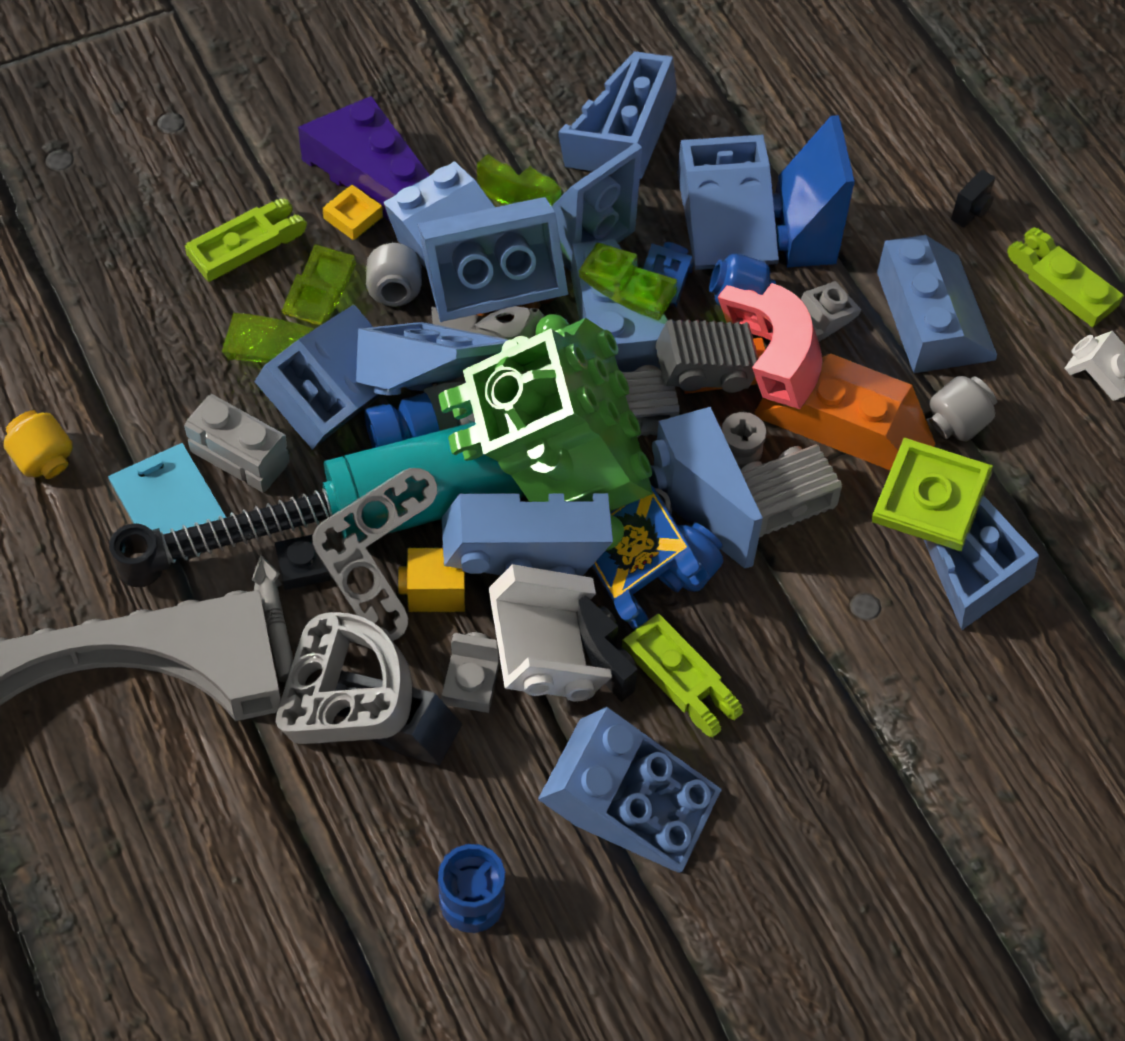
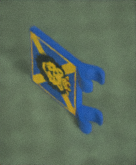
(647, 550)

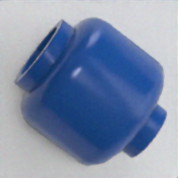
(740, 273)
(706, 548)

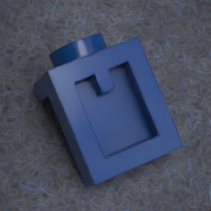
(672, 262)

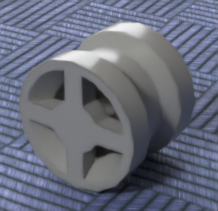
(746, 425)

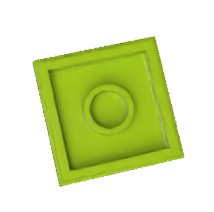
(932, 494)

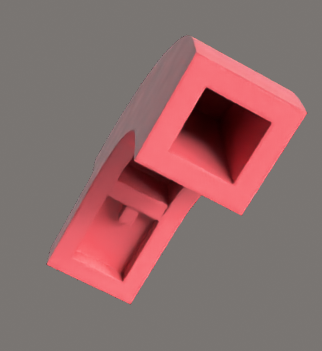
(794, 357)

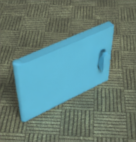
(166, 495)

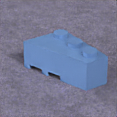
(625, 113)
(633, 331)
(498, 530)
(988, 569)

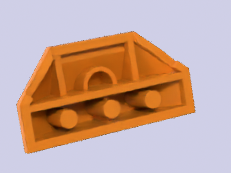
(855, 412)

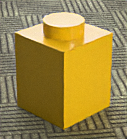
(430, 583)

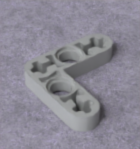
(355, 552)

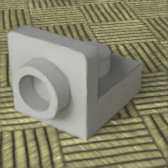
(471, 672)

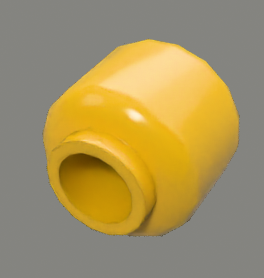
(38, 444)

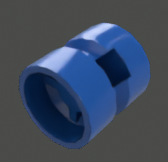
(412, 419)
(469, 876)

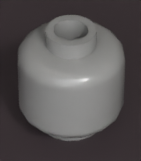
(393, 274)
(962, 408)

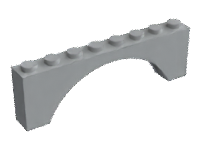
(207, 643)

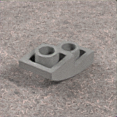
(829, 308)

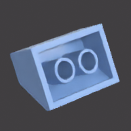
(493, 258)
(933, 305)

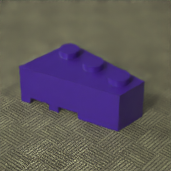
(361, 149)

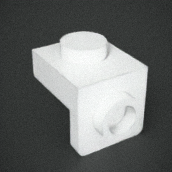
(1103, 360)

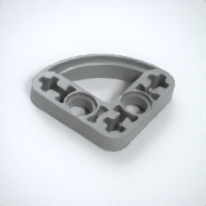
(309, 710)

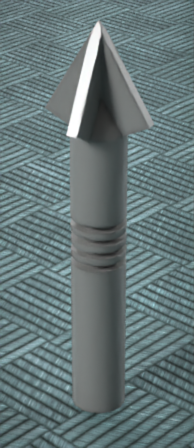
(266, 582)

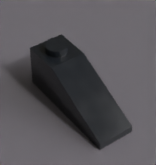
(427, 730)

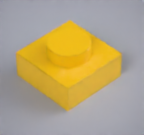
(352, 212)

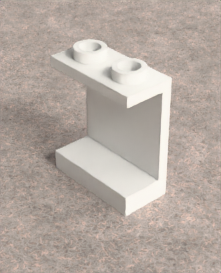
(541, 633)

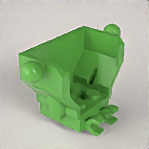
(555, 416)

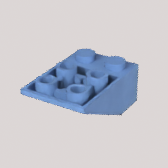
(727, 199)
(316, 378)
(630, 790)

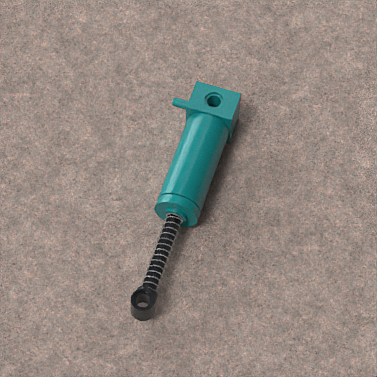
(346, 482)

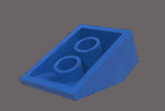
(814, 199)

